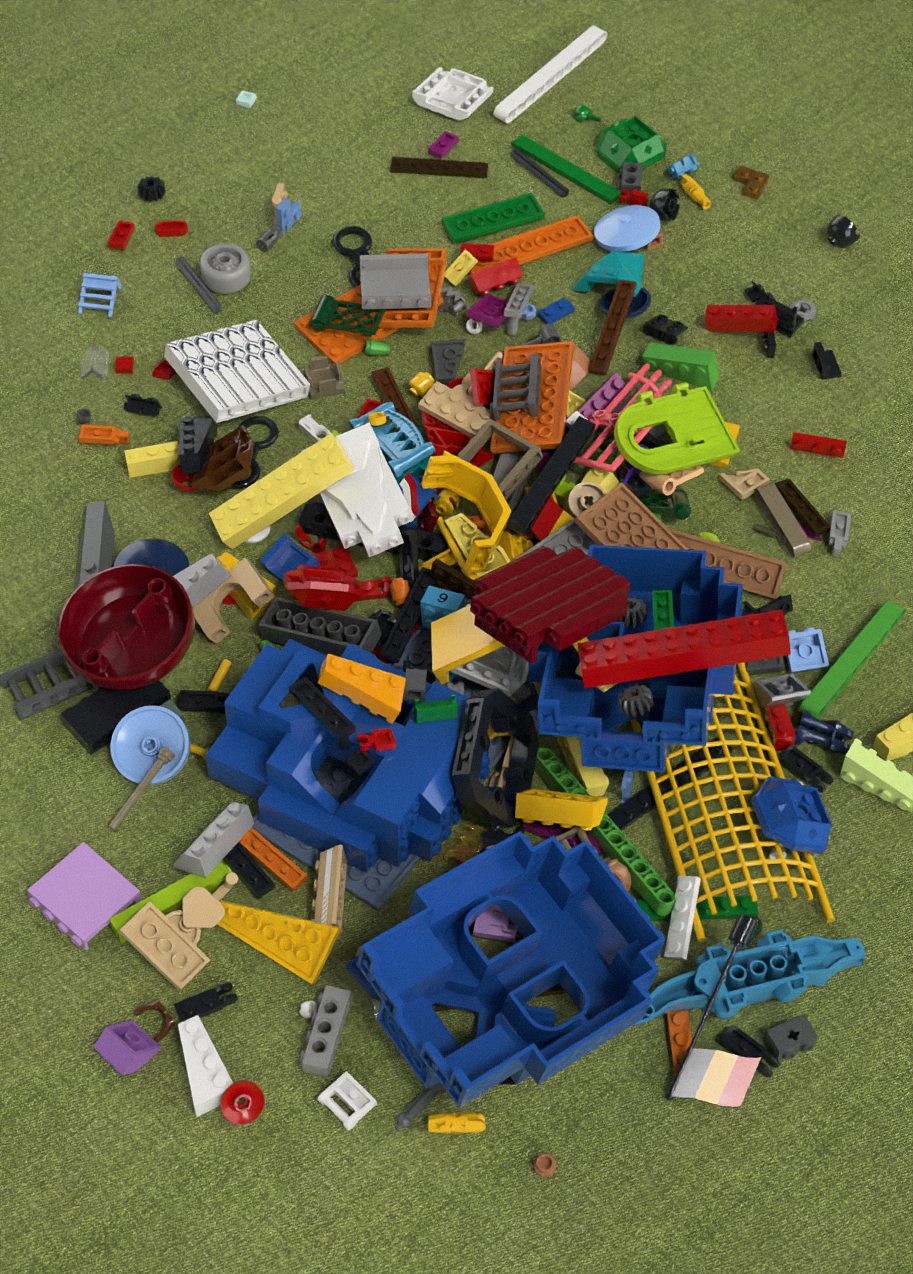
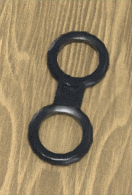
(353, 253)
(257, 446)

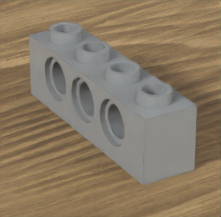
(321, 1063)

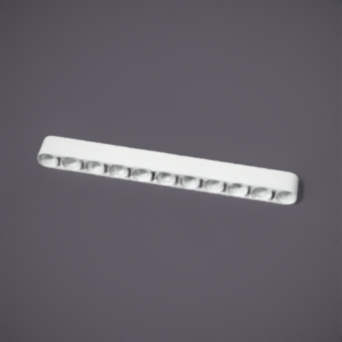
(550, 74)

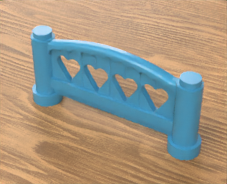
(400, 458)

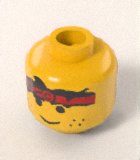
(447, 503)

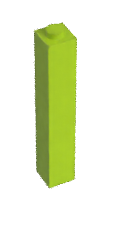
(171, 897)

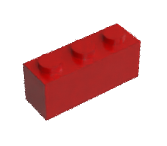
(495, 277)

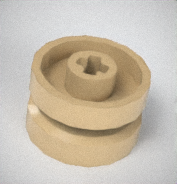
(583, 492)

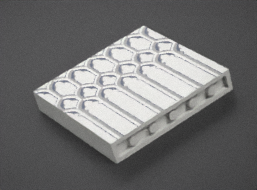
(236, 370)

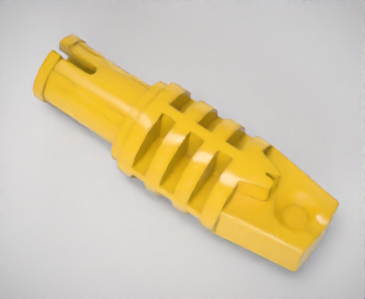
(694, 191)

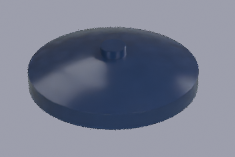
(154, 553)

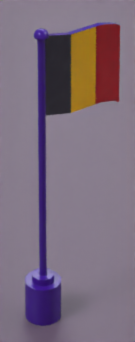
(554, 517)

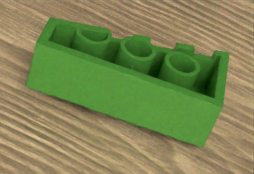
(683, 364)

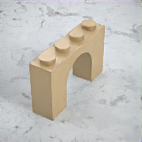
(244, 577)

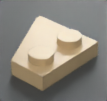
(745, 482)

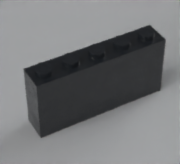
(97, 715)

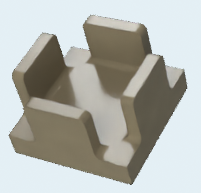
(324, 378)

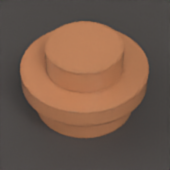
(544, 1165)

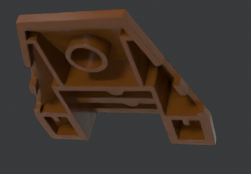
(226, 462)

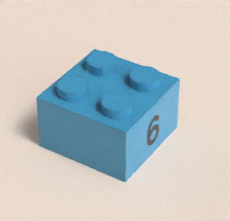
(439, 603)

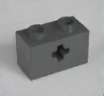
(782, 1037)

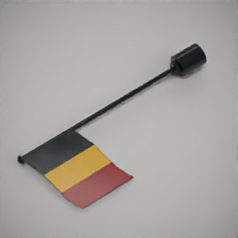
(711, 1073)

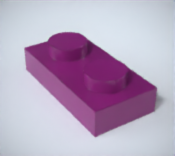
(443, 145)

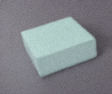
(246, 99)

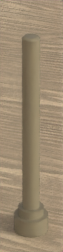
(164, 756)

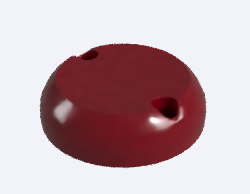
(126, 627)

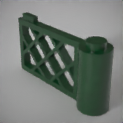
(327, 312)
(676, 503)

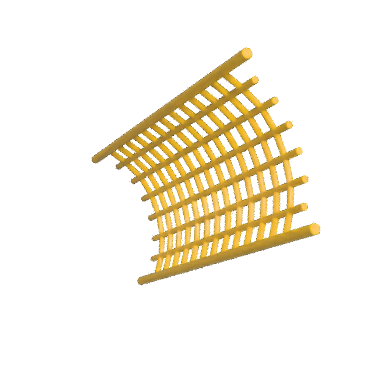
(774, 762)

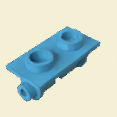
(689, 164)

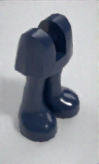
(838, 731)

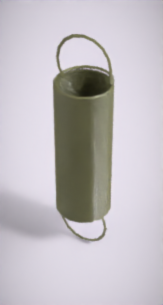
(764, 530)

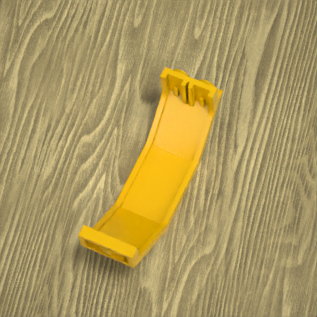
(481, 489)

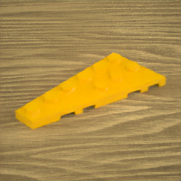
(288, 940)

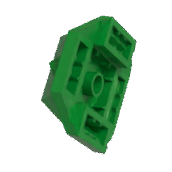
(630, 142)

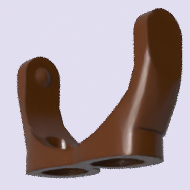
(156, 1005)

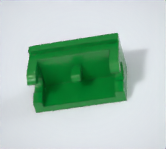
(435, 710)

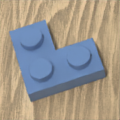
(287, 214)

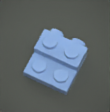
(806, 651)

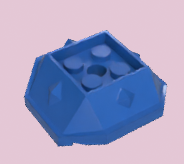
(792, 815)

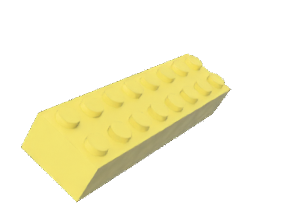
(281, 491)

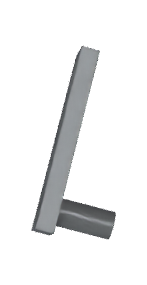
(517, 306)

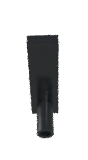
(324, 711)

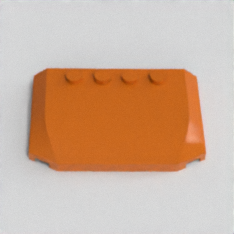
(419, 316)

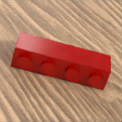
(741, 318)

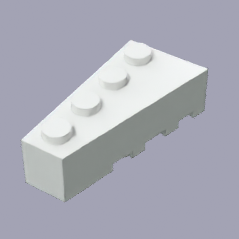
(204, 1066)

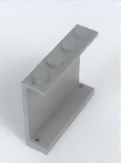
(395, 281)

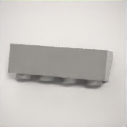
(216, 840)

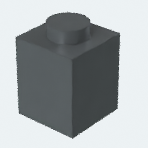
(415, 685)

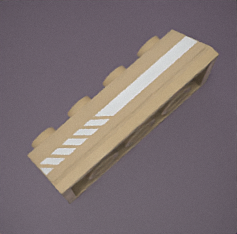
(330, 887)

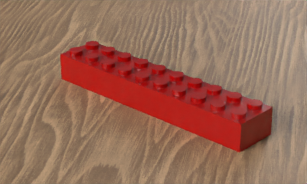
(684, 648)

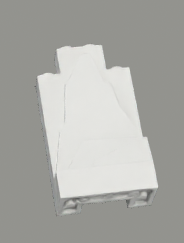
(367, 501)

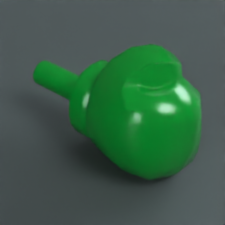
(583, 112)

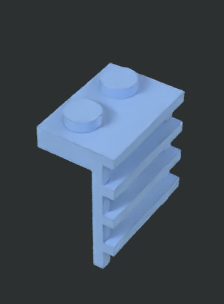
(99, 282)

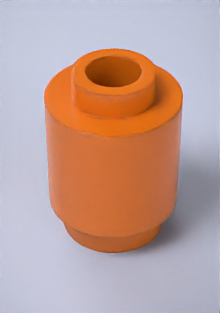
(399, 591)

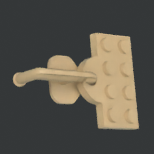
(457, 405)
(171, 944)

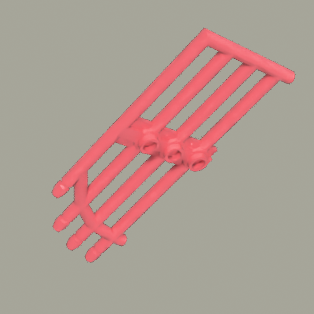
(604, 418)

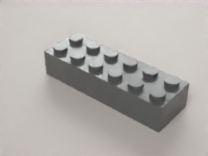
(318, 628)

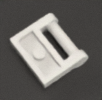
(352, 1095)

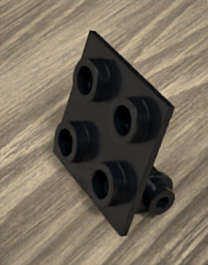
(668, 328)

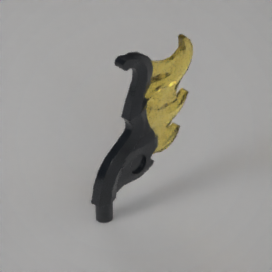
(476, 842)

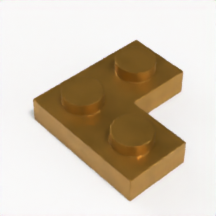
(754, 181)

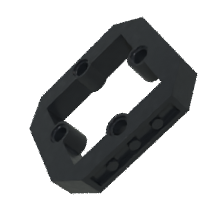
(493, 803)

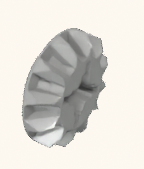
(807, 307)

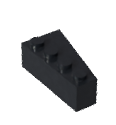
(195, 439)

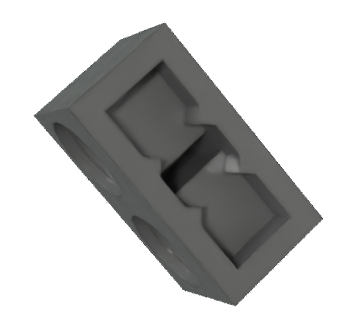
(631, 176)

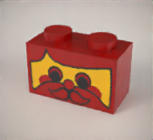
(779, 727)

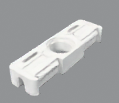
(312, 428)

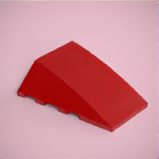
(451, 440)

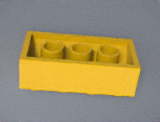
(560, 808)

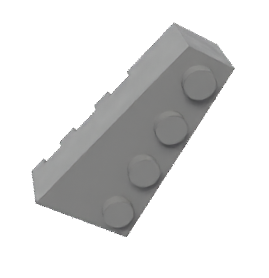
(202, 578)

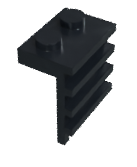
(788, 319)

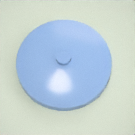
(627, 228)
(140, 738)

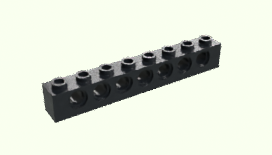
(317, 522)

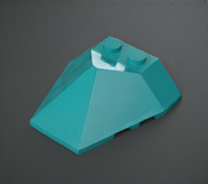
(611, 269)

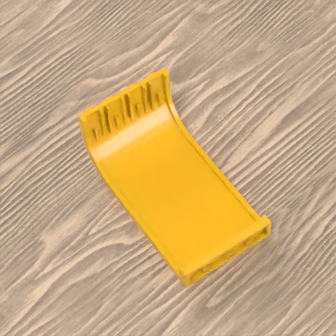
(460, 641)

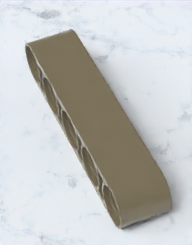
(783, 520)

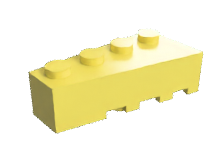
(895, 740)

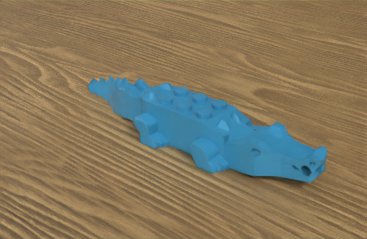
(768, 972)

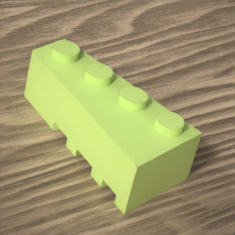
(878, 776)

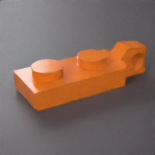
(103, 435)

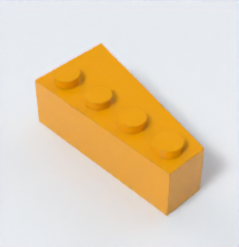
(364, 685)

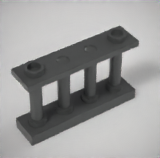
(532, 391)
(44, 698)

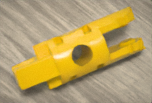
(456, 1122)

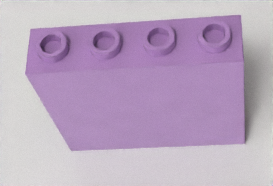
(82, 894)

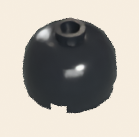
(665, 204)
(842, 232)

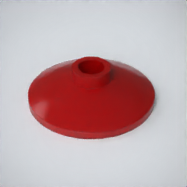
(247, 1110)

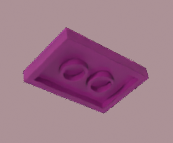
(489, 311)

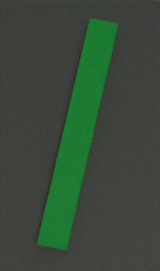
(566, 169)

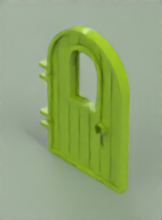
(687, 421)

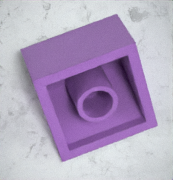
(126, 1046)

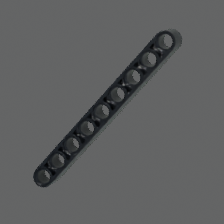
(551, 476)

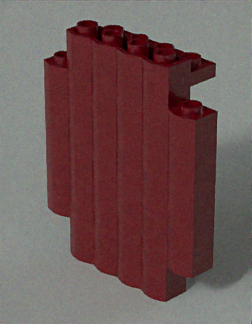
(548, 600)

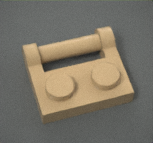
(279, 195)

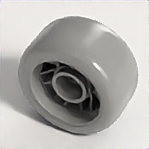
(225, 268)

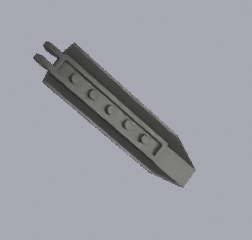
(95, 542)

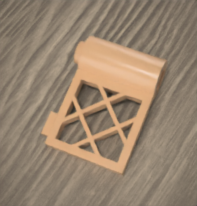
(667, 483)

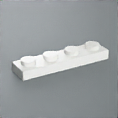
(682, 917)

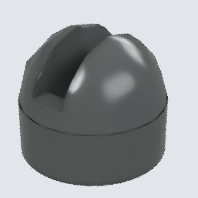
(86, 415)

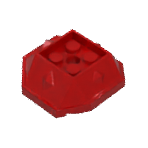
(323, 587)

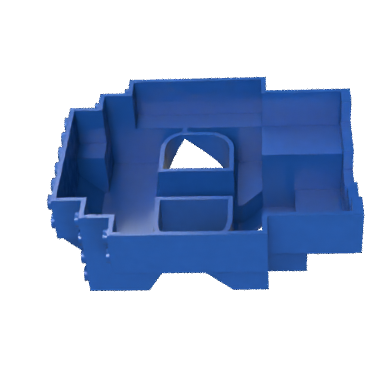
(681, 701)
(276, 751)
(576, 932)

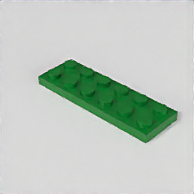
(492, 218)

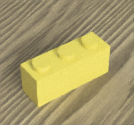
(152, 459)

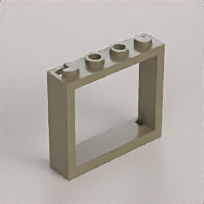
(521, 469)

